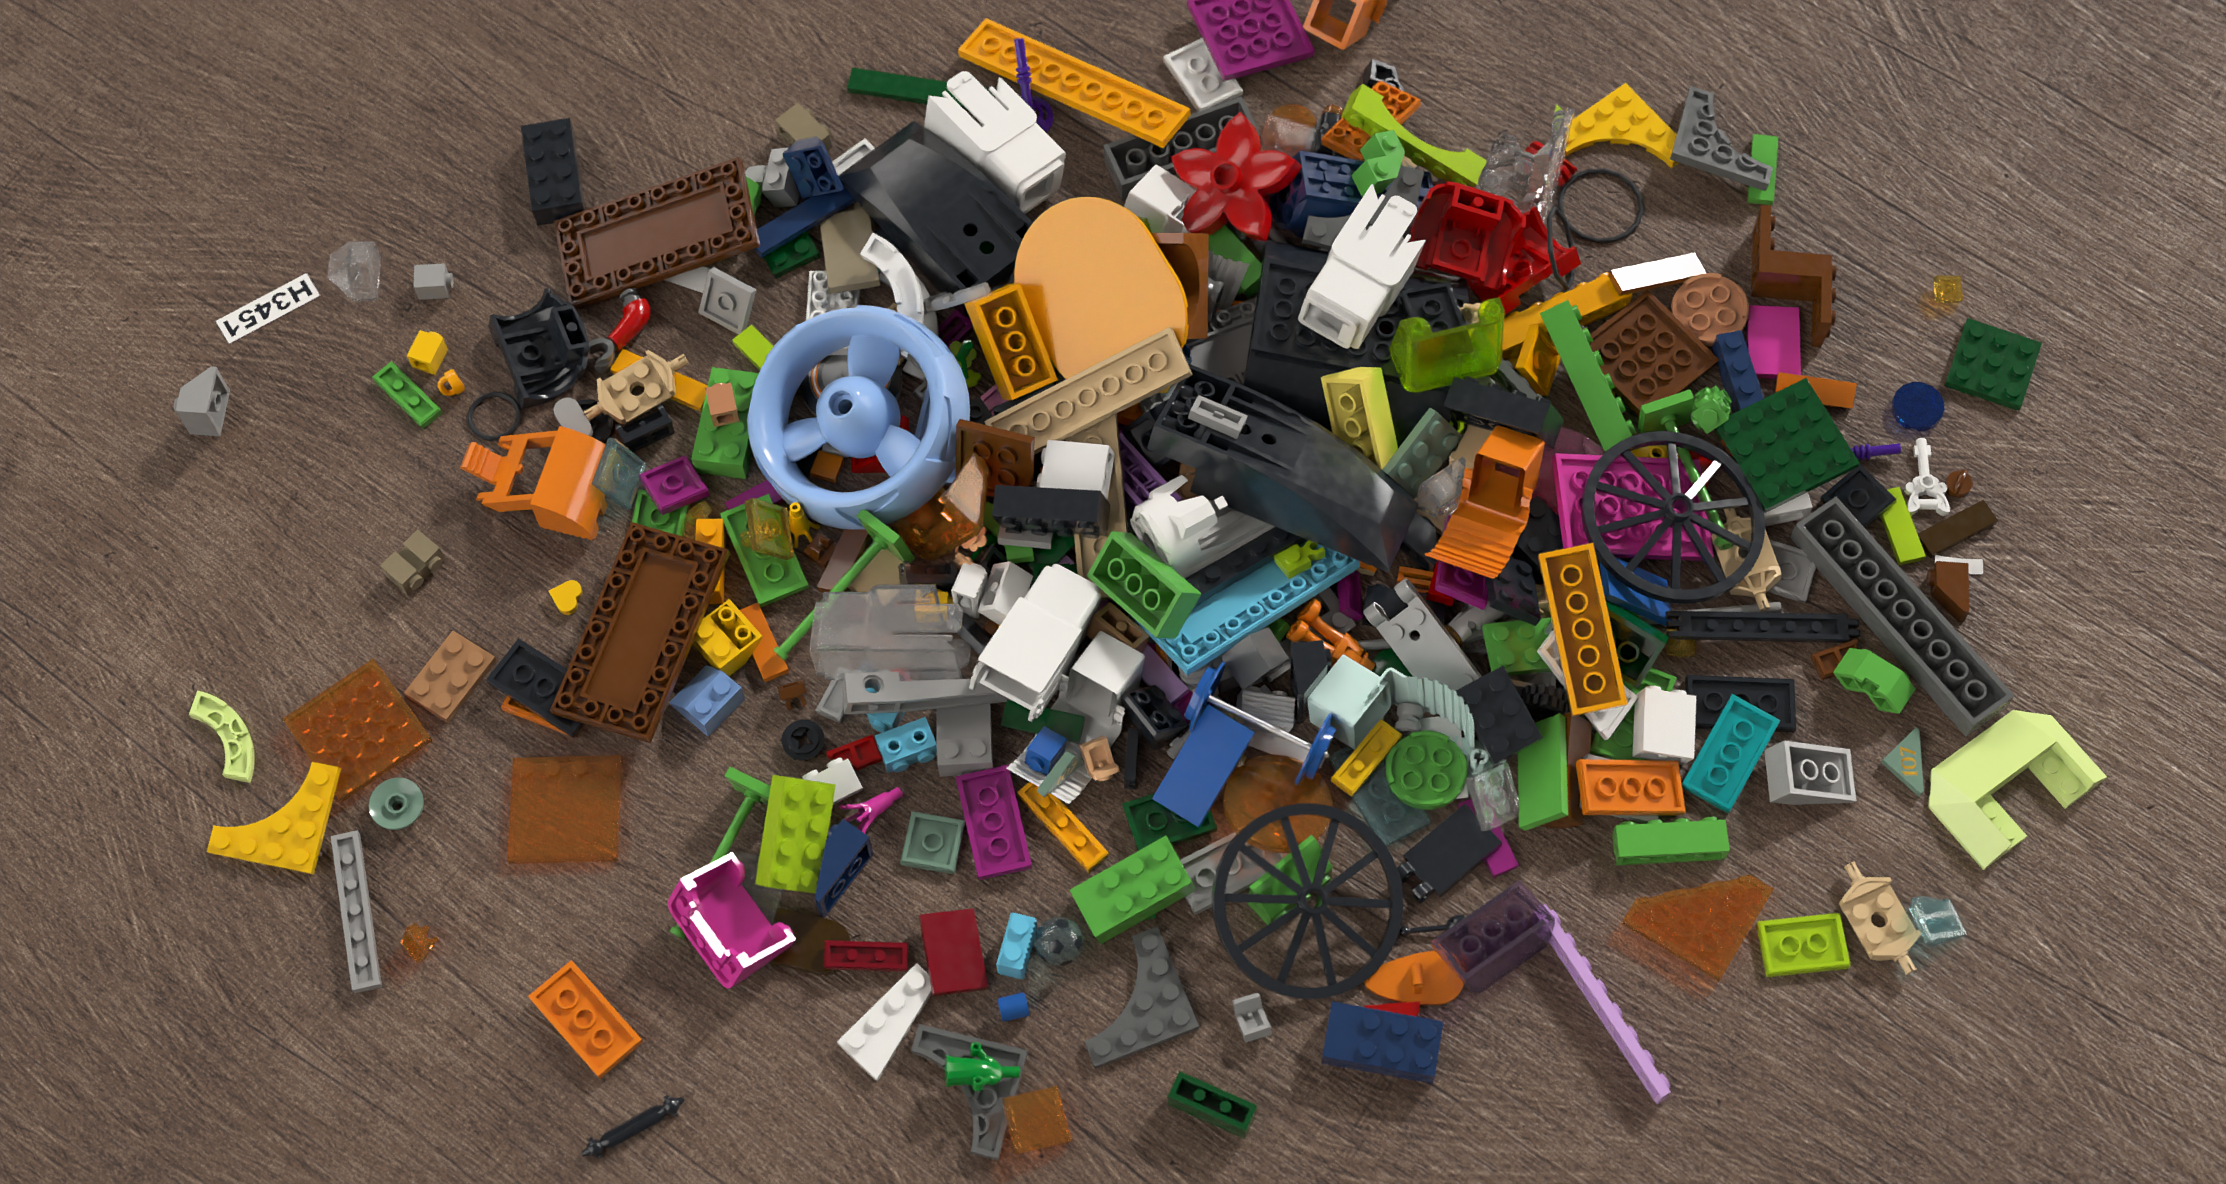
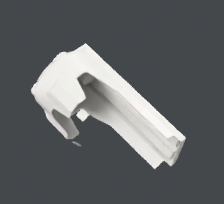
(1191, 531)

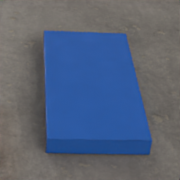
(1203, 765)

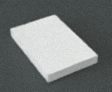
(1199, 76)

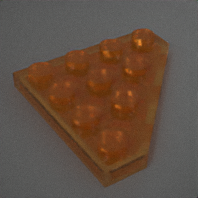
(1701, 922)

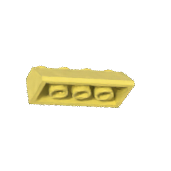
(1361, 412)

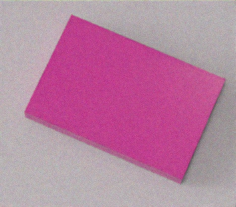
(1774, 340)

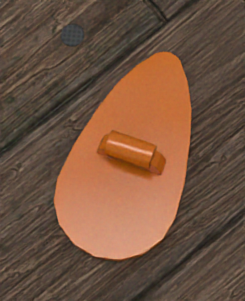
(1416, 978)

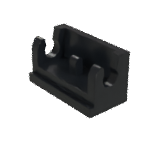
(646, 430)
(940, 575)

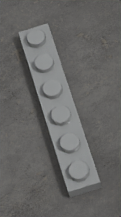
(356, 912)

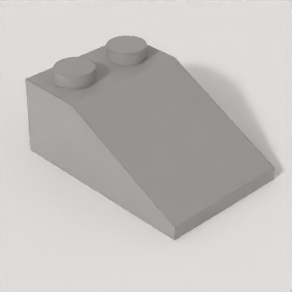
(964, 739)
(1809, 774)

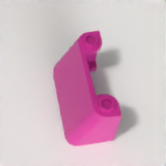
(726, 921)

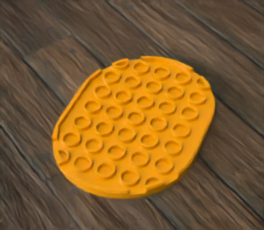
(1096, 283)

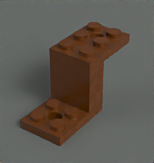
(1793, 276)

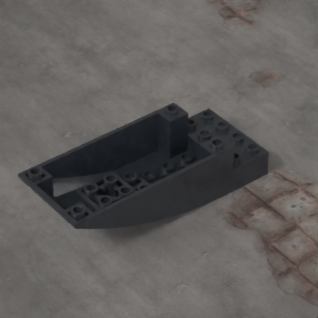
(924, 200)
(1285, 471)

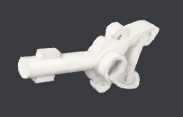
(1925, 485)

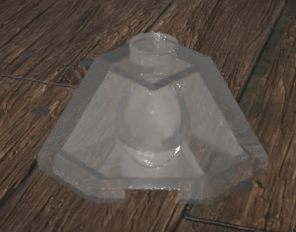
(356, 270)
(1442, 491)

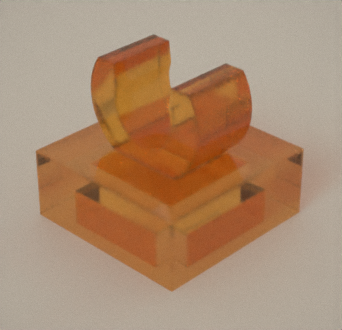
(417, 942)

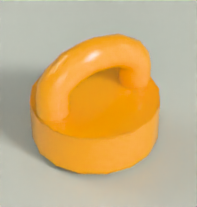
(454, 381)

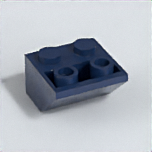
(812, 168)

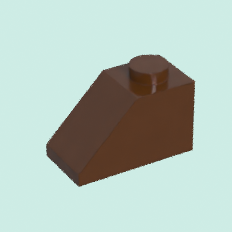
(1951, 587)

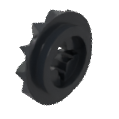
(798, 730)

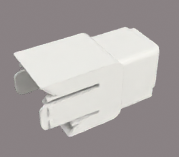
(1008, 146)
(1362, 271)
(1039, 639)

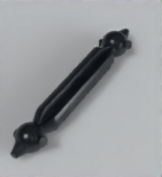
(633, 1126)

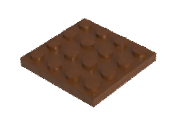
(1649, 352)

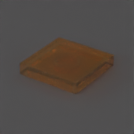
(1036, 1120)

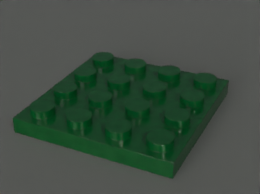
(1786, 445)

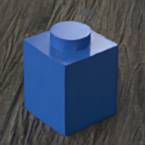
(1045, 751)

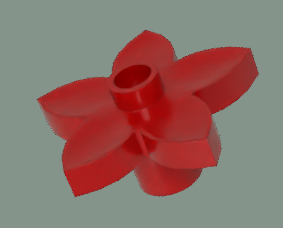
(1233, 181)

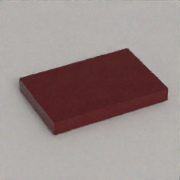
(953, 952)

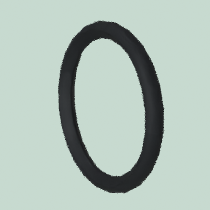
(489, 395)

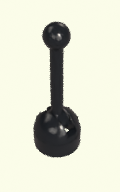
(1405, 931)

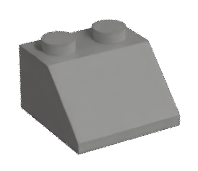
(203, 403)

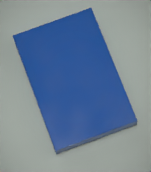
(1627, 598)

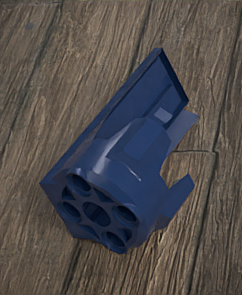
(1323, 191)

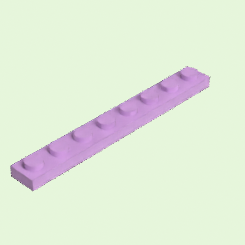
(1608, 1012)

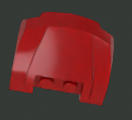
(1529, 263)

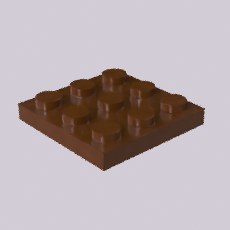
(1005, 453)

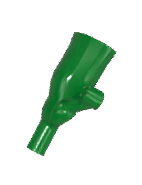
(976, 1071)

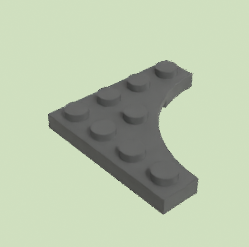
(1708, 148)
(1324, 231)
(1155, 1010)
(986, 1105)

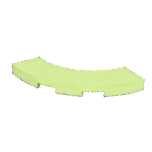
(232, 731)

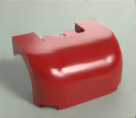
(1467, 233)

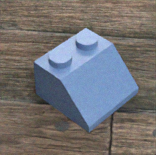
(708, 699)

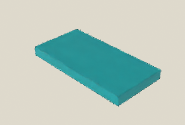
(1730, 753)

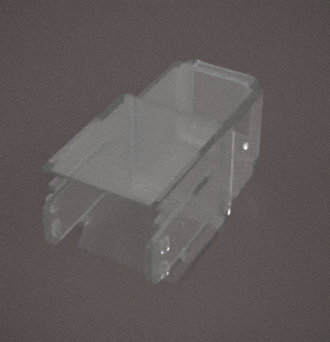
(890, 631)

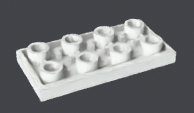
(821, 301)

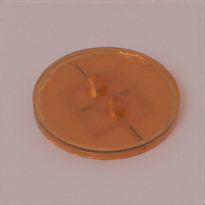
(1270, 784)

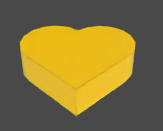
(566, 596)

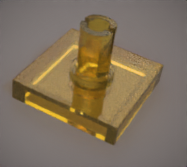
(768, 529)

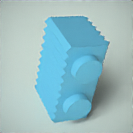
(1017, 946)

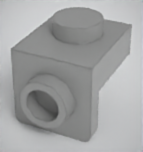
(1251, 1017)

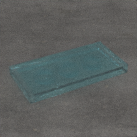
(1380, 807)

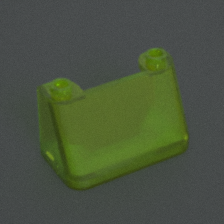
(1434, 359)

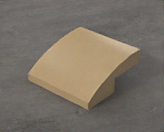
(879, 571)

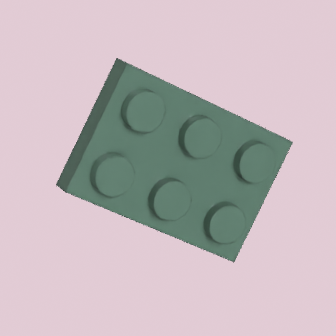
(1422, 452)

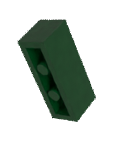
(1212, 1104)

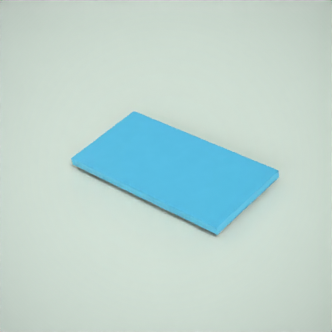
(1249, 607)

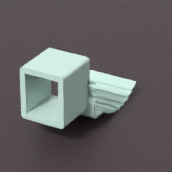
(1362, 698)

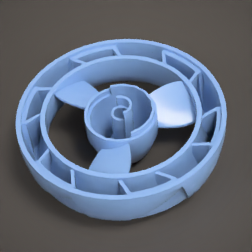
(857, 414)

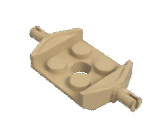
(616, 391)
(1764, 572)
(1876, 897)

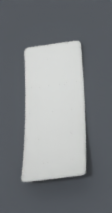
(1975, 565)

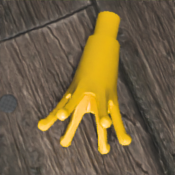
(799, 523)

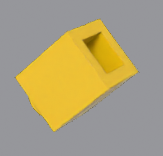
(427, 352)

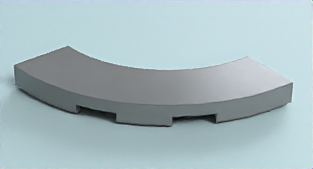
(946, 300)

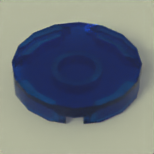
(1917, 406)

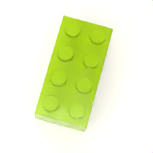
(795, 833)

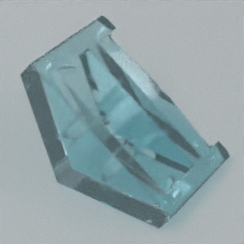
(1936, 920)

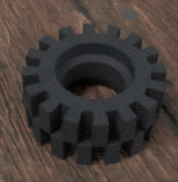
(1544, 701)

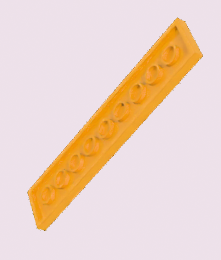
(1077, 84)

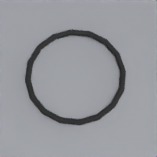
(1612, 173)

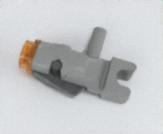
(1468, 625)

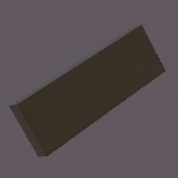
(1957, 528)

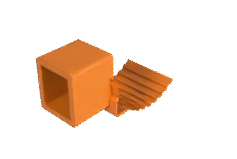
(1337, 32)
(1492, 504)

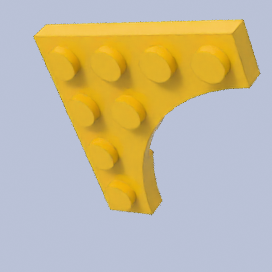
(1622, 120)
(289, 836)

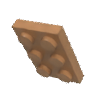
(450, 676)

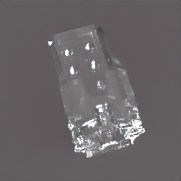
(1530, 174)

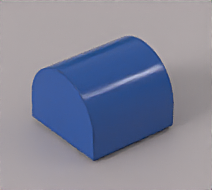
(1013, 1007)

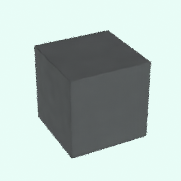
(1255, 658)

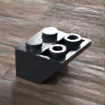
(1153, 715)

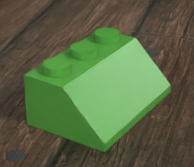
(1269, 885)

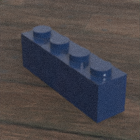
(1736, 370)

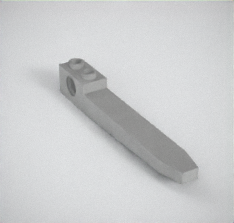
(906, 696)

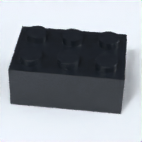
(1499, 716)

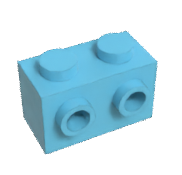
(906, 745)

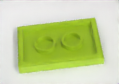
(1803, 945)

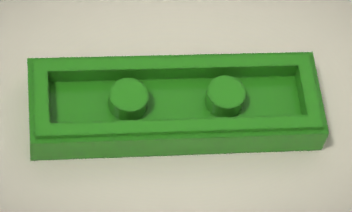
(1764, 150)
(407, 395)

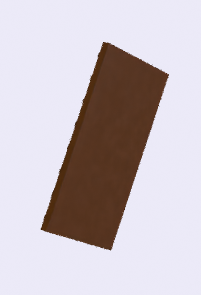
(656, 233)
(640, 632)

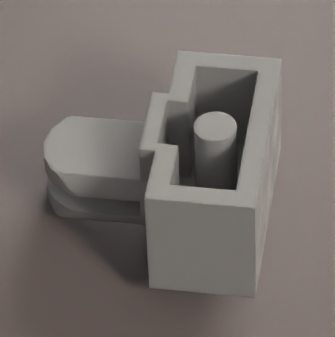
(775, 180)

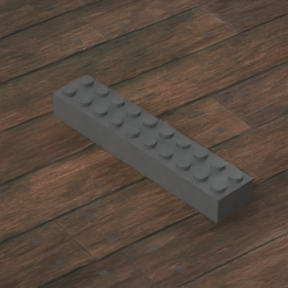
(1901, 616)

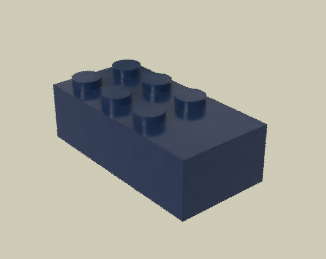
(1382, 1042)

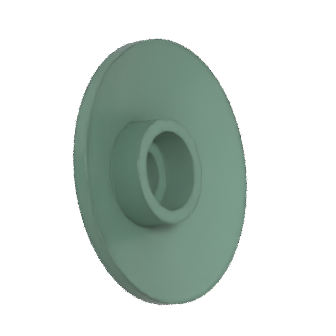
(395, 792)

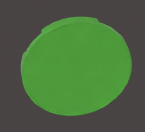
(1426, 770)

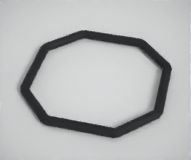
(1554, 209)

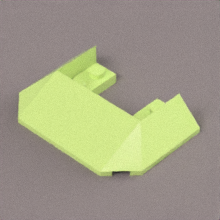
(1969, 777)

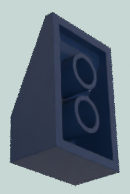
(843, 859)

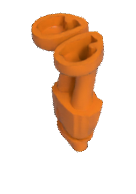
(1341, 643)

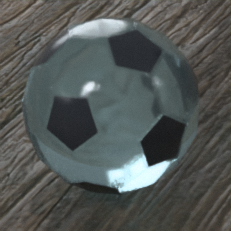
(1059, 941)

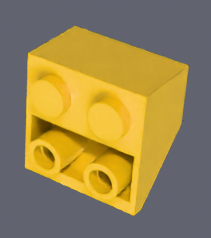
(726, 638)

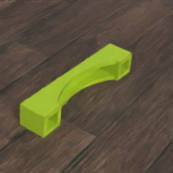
(1369, 114)

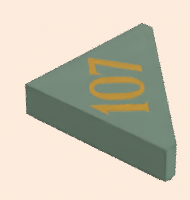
(1906, 762)
(1061, 771)

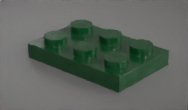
(1152, 821)

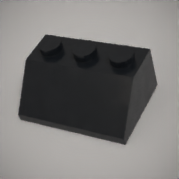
(1308, 667)

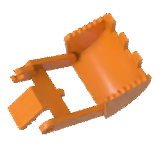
(565, 493)

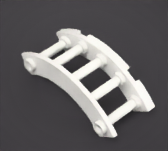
(907, 290)

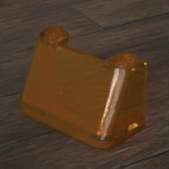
(949, 515)

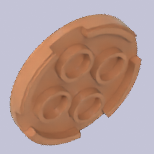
(1710, 306)

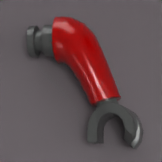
(635, 318)

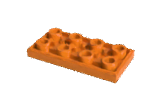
(1349, 139)

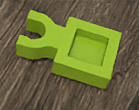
(1297, 560)

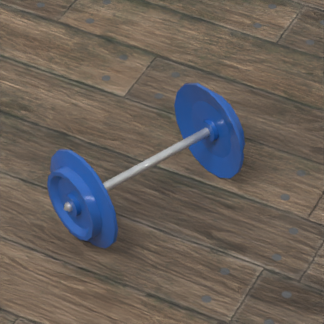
(1204, 694)

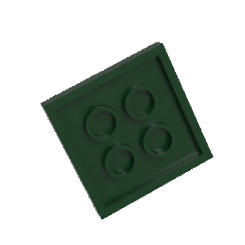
(1993, 364)

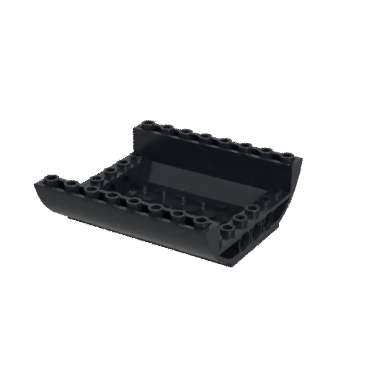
(1291, 358)

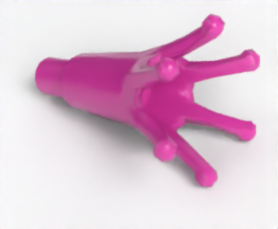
(872, 808)

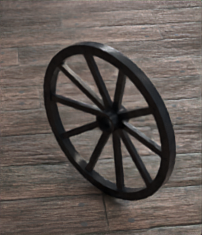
(1671, 518)
(1378, 851)

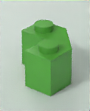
(1382, 162)
(1870, 674)

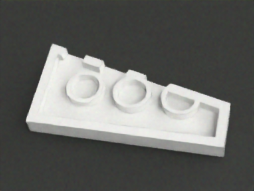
(1603, 721)
(880, 1031)

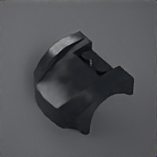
(542, 349)

